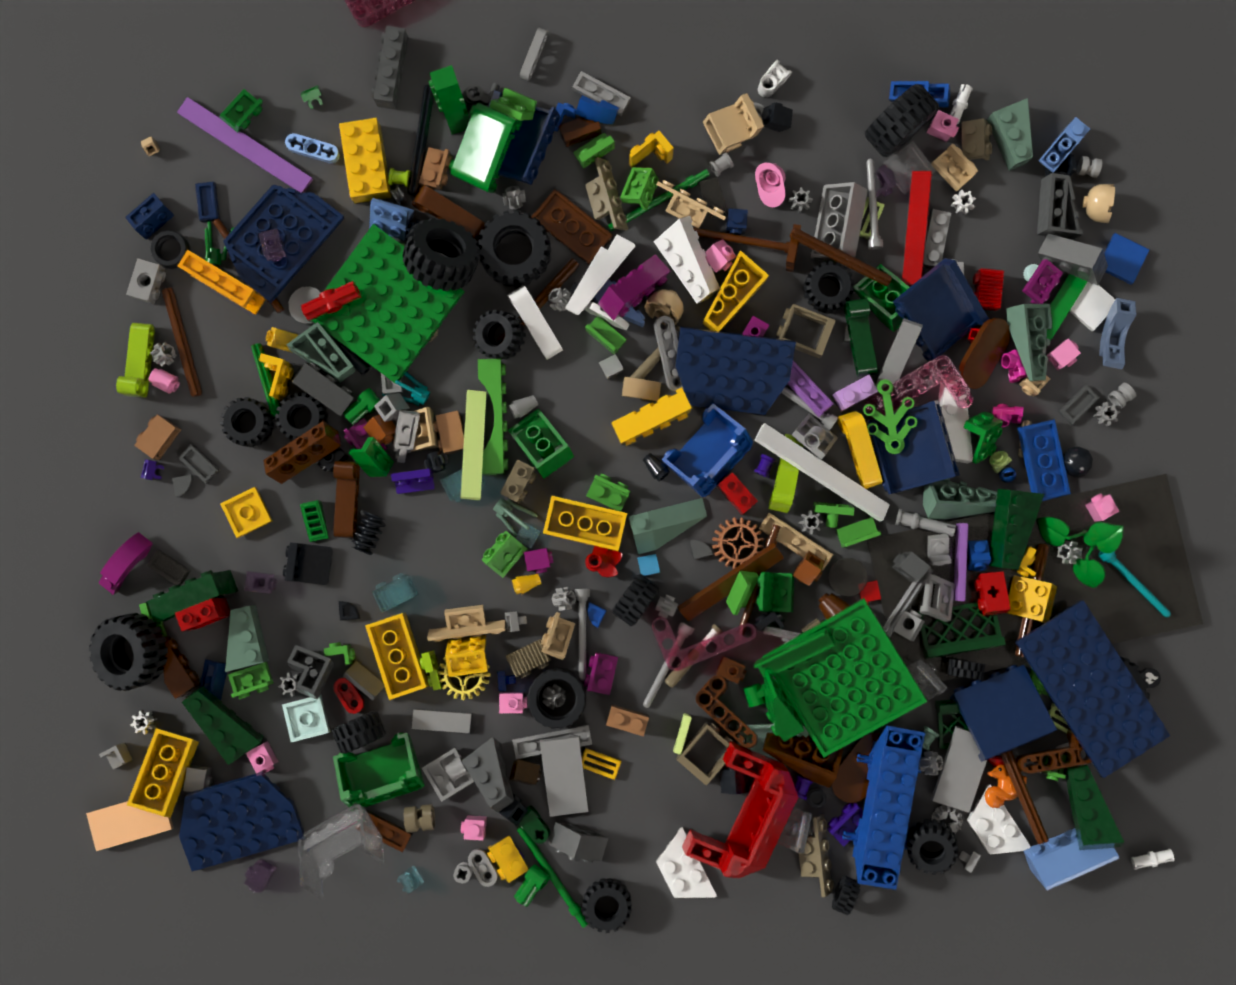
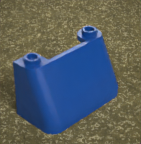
(710, 451)

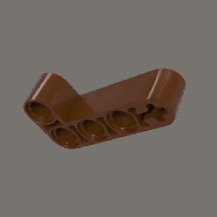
(437, 205)
(346, 498)
(729, 716)
(1054, 757)

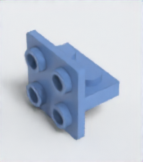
(390, 217)

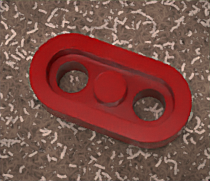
(346, 697)

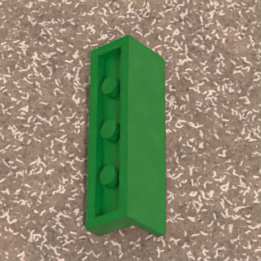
(795, 652)

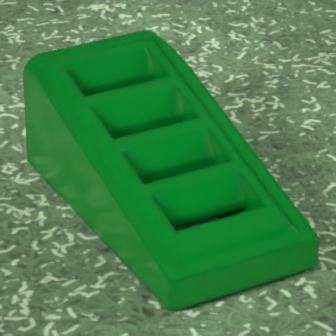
(306, 516)

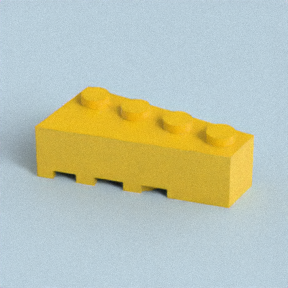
(652, 417)

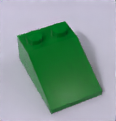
(882, 297)
(541, 443)
(780, 711)

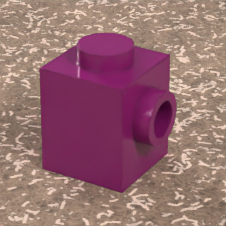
(756, 327)
(538, 560)

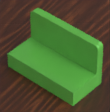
(605, 335)
(857, 532)
(741, 591)

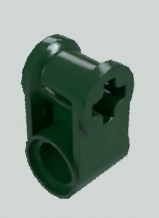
(532, 822)

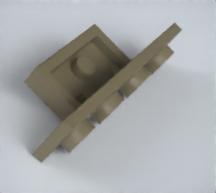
(605, 197)
(815, 859)

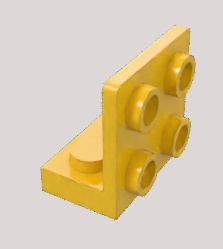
(656, 142)
(283, 372)
(1031, 598)
(466, 656)

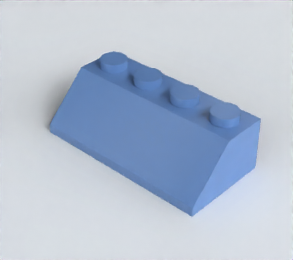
(1062, 860)

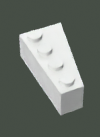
(685, 256)

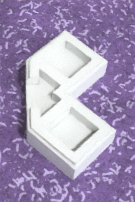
(596, 310)

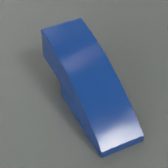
(939, 92)

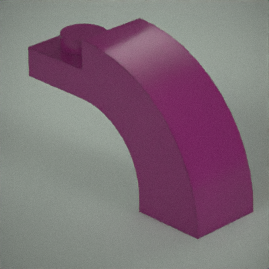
(123, 561)

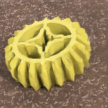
(463, 683)

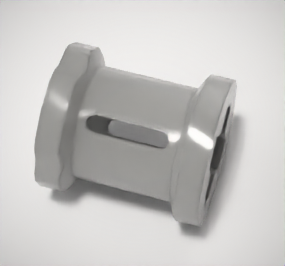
(721, 164)
(462, 878)

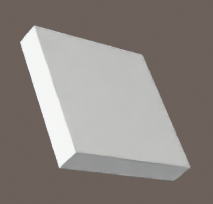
(1092, 306)

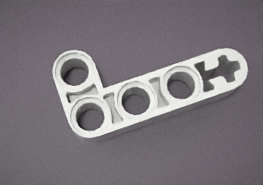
(535, 322)

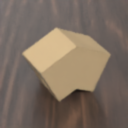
(148, 142)

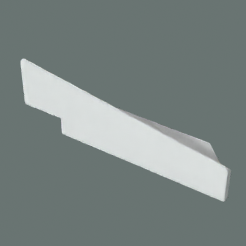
(599, 272)

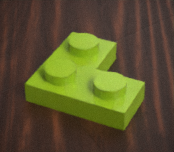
(430, 664)

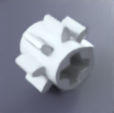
(958, 202)
(138, 722)

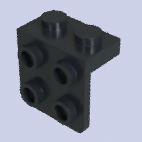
(308, 563)

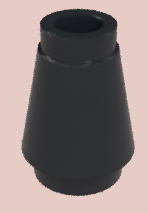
(656, 467)

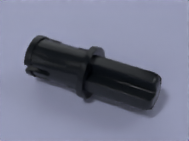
(355, 360)

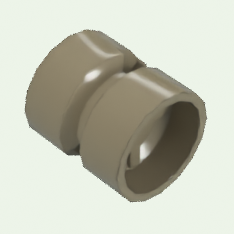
(419, 818)

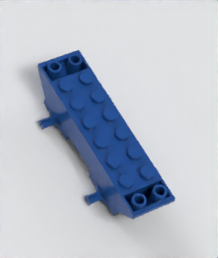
(887, 806)

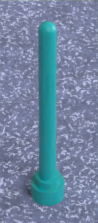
(1111, 558)

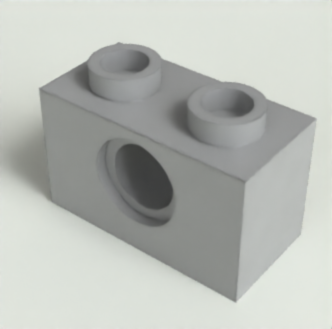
(143, 271)

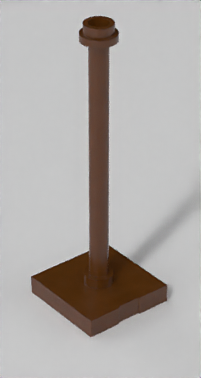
(789, 247)

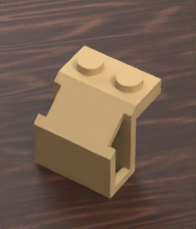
(733, 124)

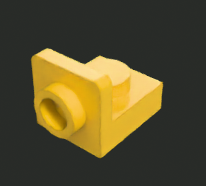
(279, 338)
(1028, 559)

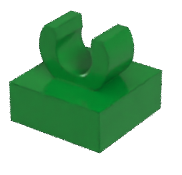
(311, 94)

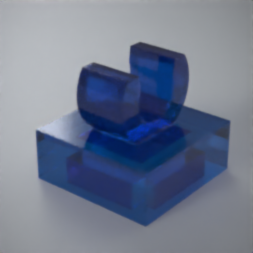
(503, 680)

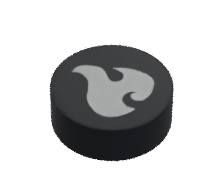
(1152, 677)

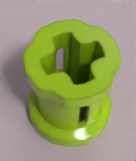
(398, 177)

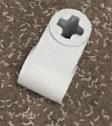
(775, 78)

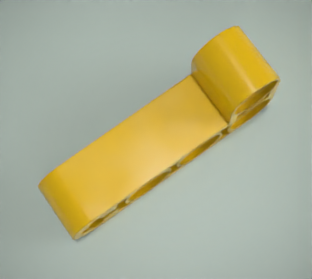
(861, 448)

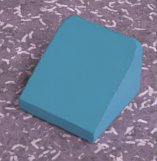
(648, 565)

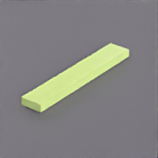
(473, 445)

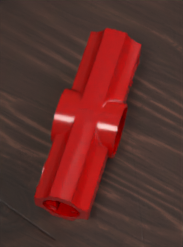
(330, 301)

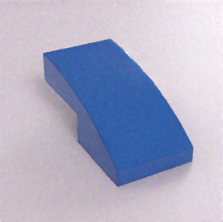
(592, 110)

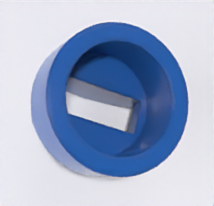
(1009, 478)

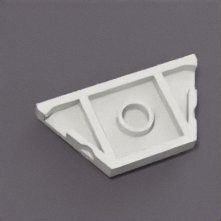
(996, 828)
(682, 873)

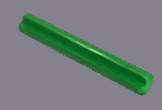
(266, 378)

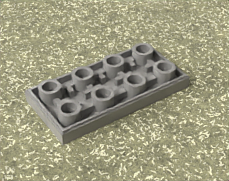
(960, 772)
(564, 775)

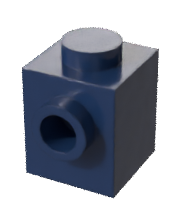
(736, 221)

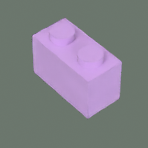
(854, 393)

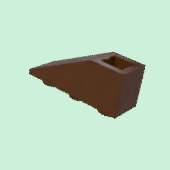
(177, 673)

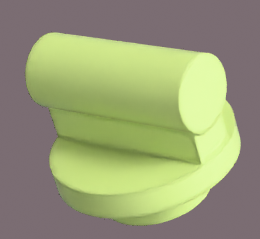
(999, 460)

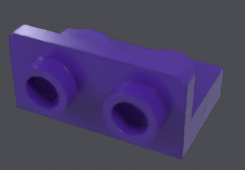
(413, 481)
(847, 821)

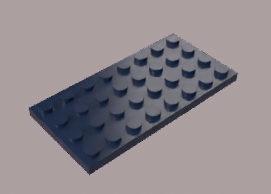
(1092, 688)

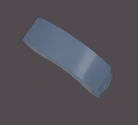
(1115, 331)

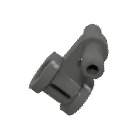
(479, 95)

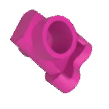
(1014, 364)
(1008, 414)

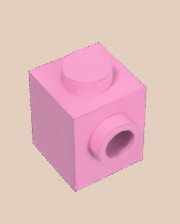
(943, 126)
(720, 256)
(1064, 354)
(1102, 507)
(512, 702)
(262, 758)
(474, 827)

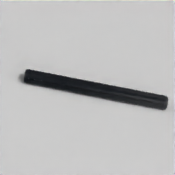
(421, 139)

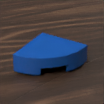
(595, 614)

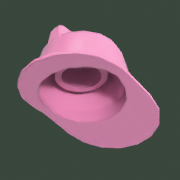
(770, 184)

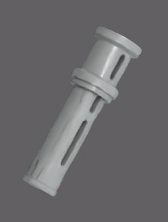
(916, 521)

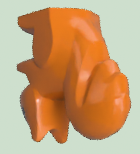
(1004, 791)

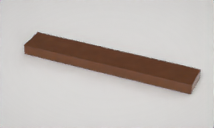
(723, 586)

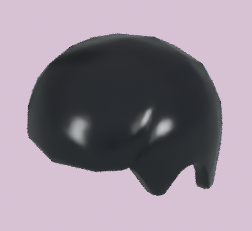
(1077, 461)

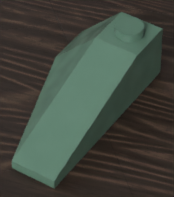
(1029, 331)
(954, 500)
(661, 525)

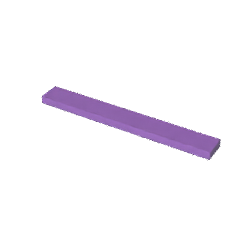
(245, 146)

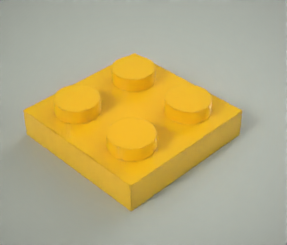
(246, 512)

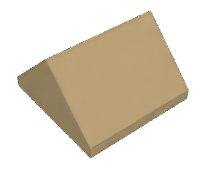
(426, 435)

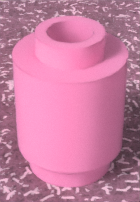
(164, 380)

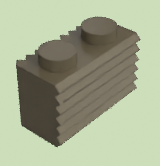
(528, 658)

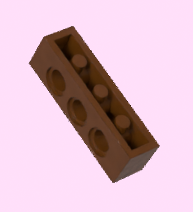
(302, 452)

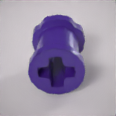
(765, 466)
(802, 786)

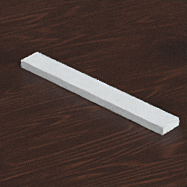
(822, 472)

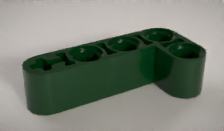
(860, 336)

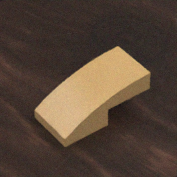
(641, 389)

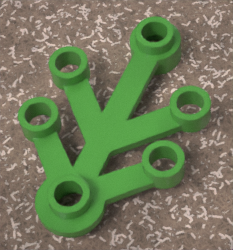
(890, 419)

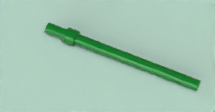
(691, 182)
(574, 908)

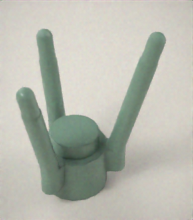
(504, 508)

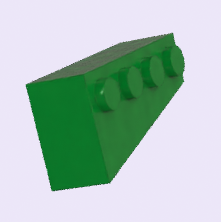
(449, 98)

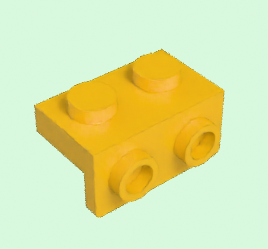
(507, 859)

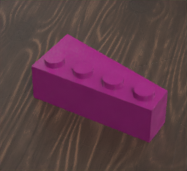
(631, 289)

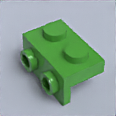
(250, 679)

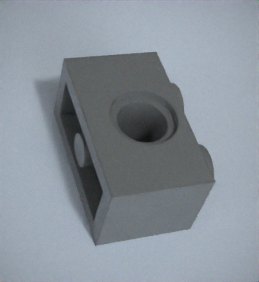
(910, 566)

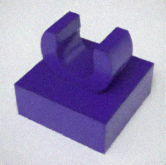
(149, 470)

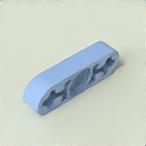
(308, 141)

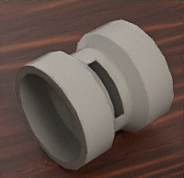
(1089, 166)
(1122, 395)

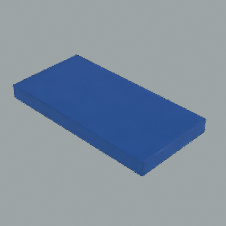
(1044, 459)

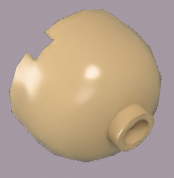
(1099, 202)
(665, 304)

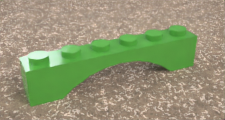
(491, 376)

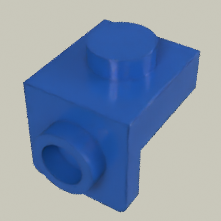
(565, 109)
(978, 555)

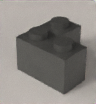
(315, 670)
(578, 843)

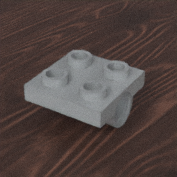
(814, 436)
(447, 774)

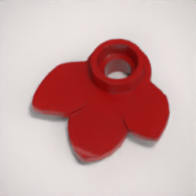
(606, 561)

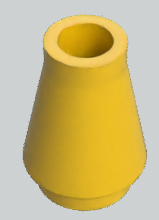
(525, 583)

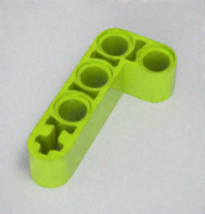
(138, 361)
(785, 484)

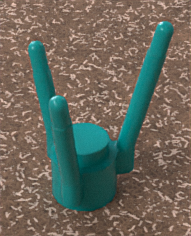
(419, 394)

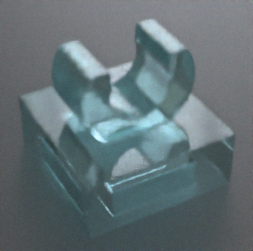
(410, 879)

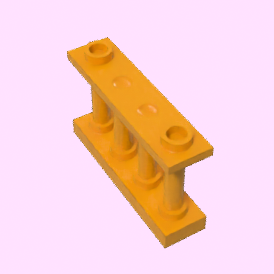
(221, 282)

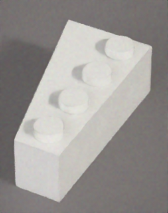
(955, 421)

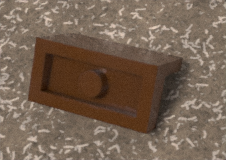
(579, 130)

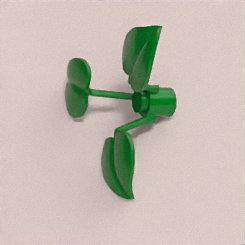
(1102, 534)

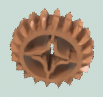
(740, 526)

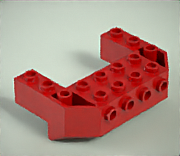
(758, 821)

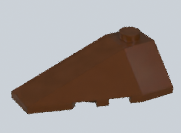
(804, 757)

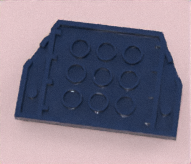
(304, 225)
(733, 369)
(237, 821)

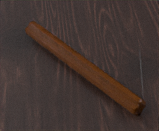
(840, 257)
(556, 282)
(182, 342)
(1039, 568)
(1024, 797)

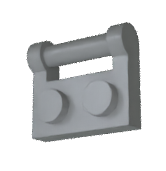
(942, 597)

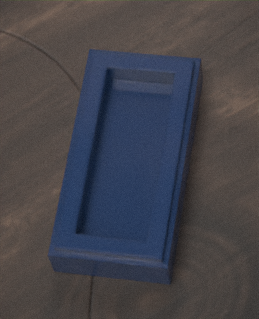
(207, 201)

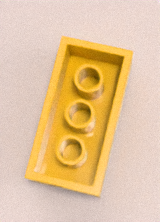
(365, 160)
(585, 523)
(397, 655)
(162, 773)

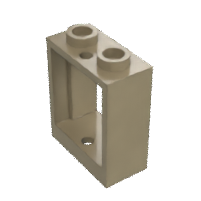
(813, 316)
(692, 767)

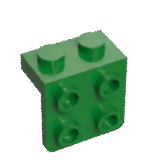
(989, 430)
(776, 592)

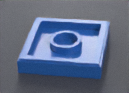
(1124, 258)

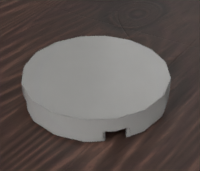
(298, 298)

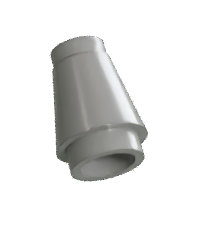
(522, 406)

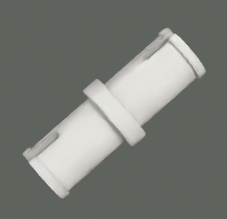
(960, 103)
(1152, 859)

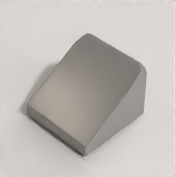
(611, 366)

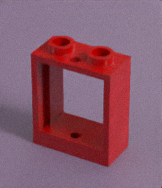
(203, 614)

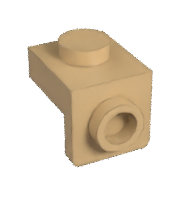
(1033, 387)

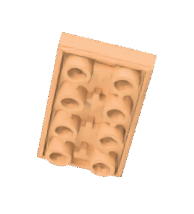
(124, 824)

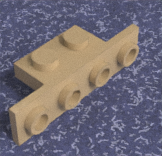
(683, 206)
(465, 622)

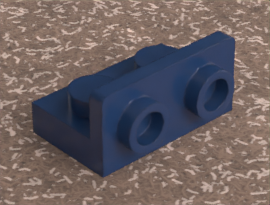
(149, 216)

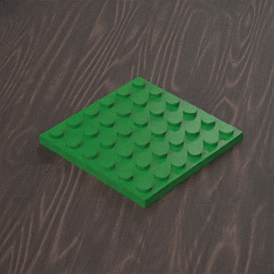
(394, 310)
(852, 684)

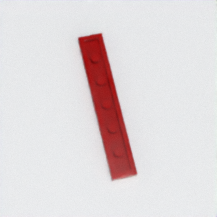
(917, 226)

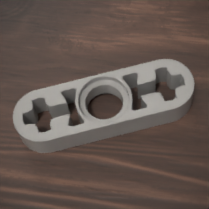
(533, 54)

